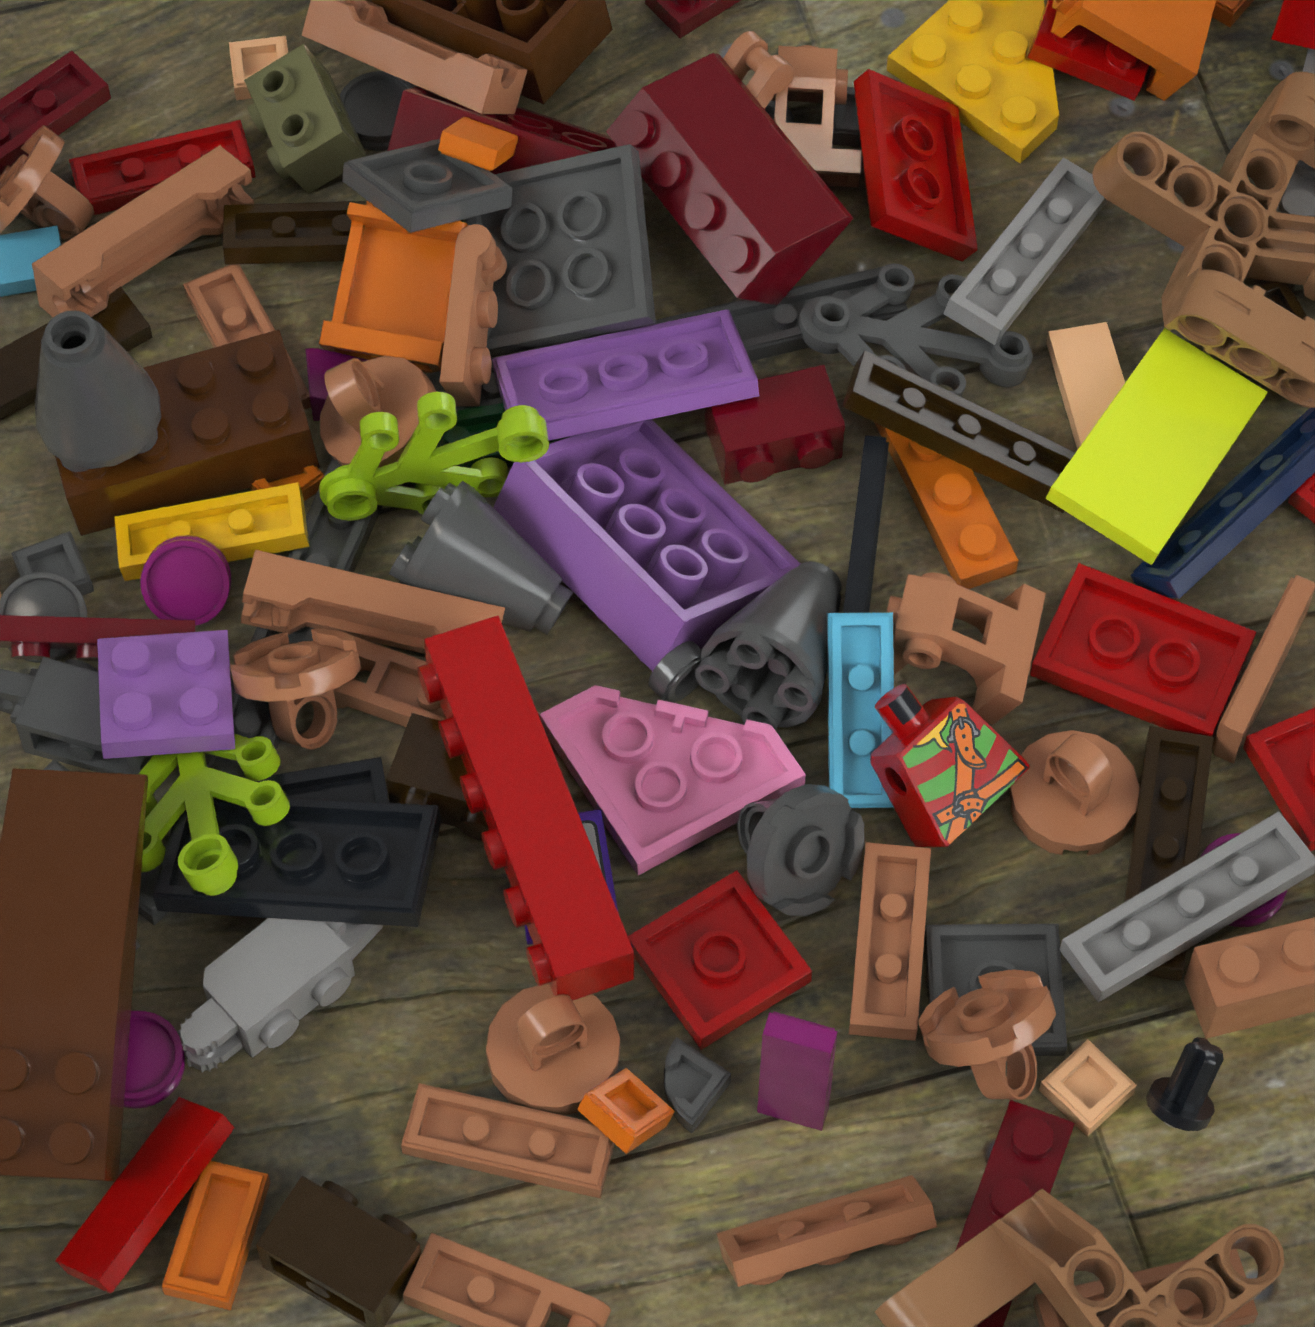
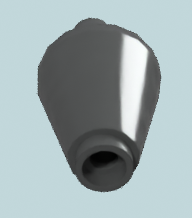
(92, 396)
(482, 559)
(773, 651)

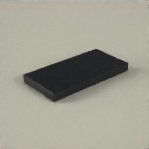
(316, 863)

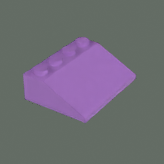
(642, 535)

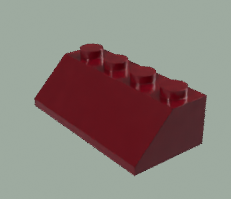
(540, 139)
(731, 178)

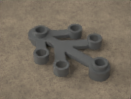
(843, 327)

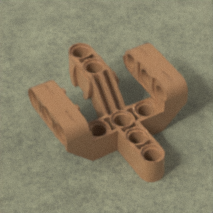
(1207, 287)
(1049, 1242)

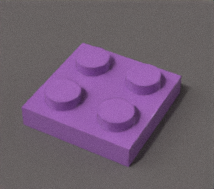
(165, 694)

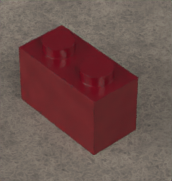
(781, 430)

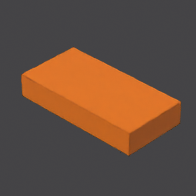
(216, 1235)

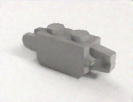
(269, 984)

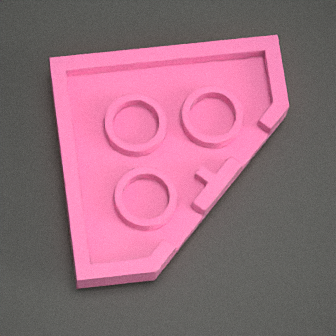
(666, 769)

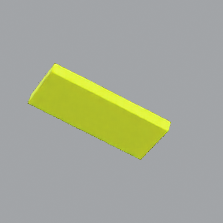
(1156, 446)

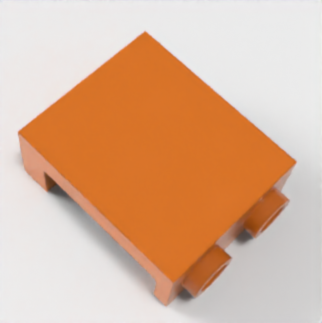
(1158, 32)
(392, 290)

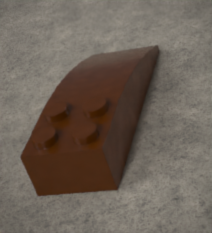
(538, 35)
(67, 968)

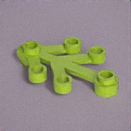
(357, 488)
(208, 858)

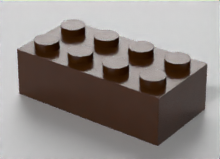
(221, 427)

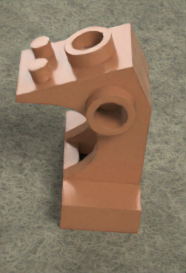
(818, 81)
(997, 664)

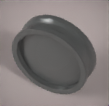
(373, 106)
(43, 596)

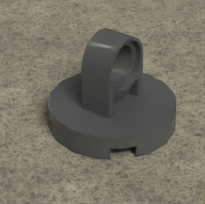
(800, 847)

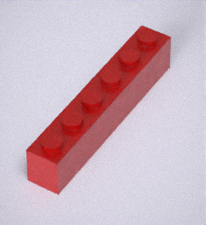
(528, 811)

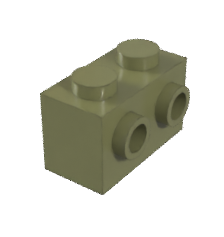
(303, 118)

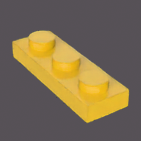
(236, 524)

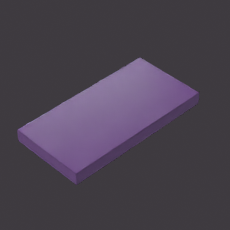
(630, 375)

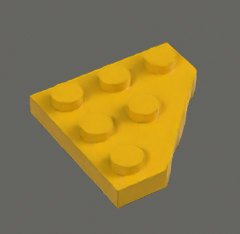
(979, 61)

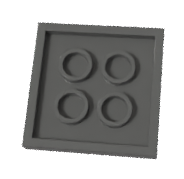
(571, 252)

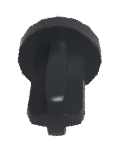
(1183, 1097)

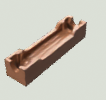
(365, 34)
(140, 234)
(294, 594)

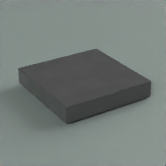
(425, 187)
(965, 951)

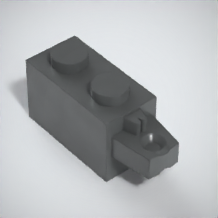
(60, 715)

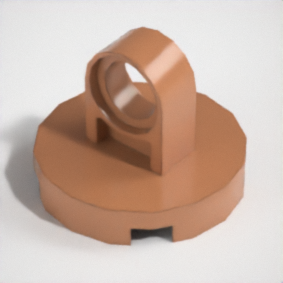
(39, 193)
(366, 388)
(297, 674)
(1075, 793)
(992, 1029)
(551, 1049)

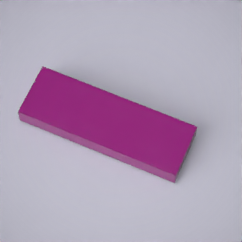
(796, 1070)

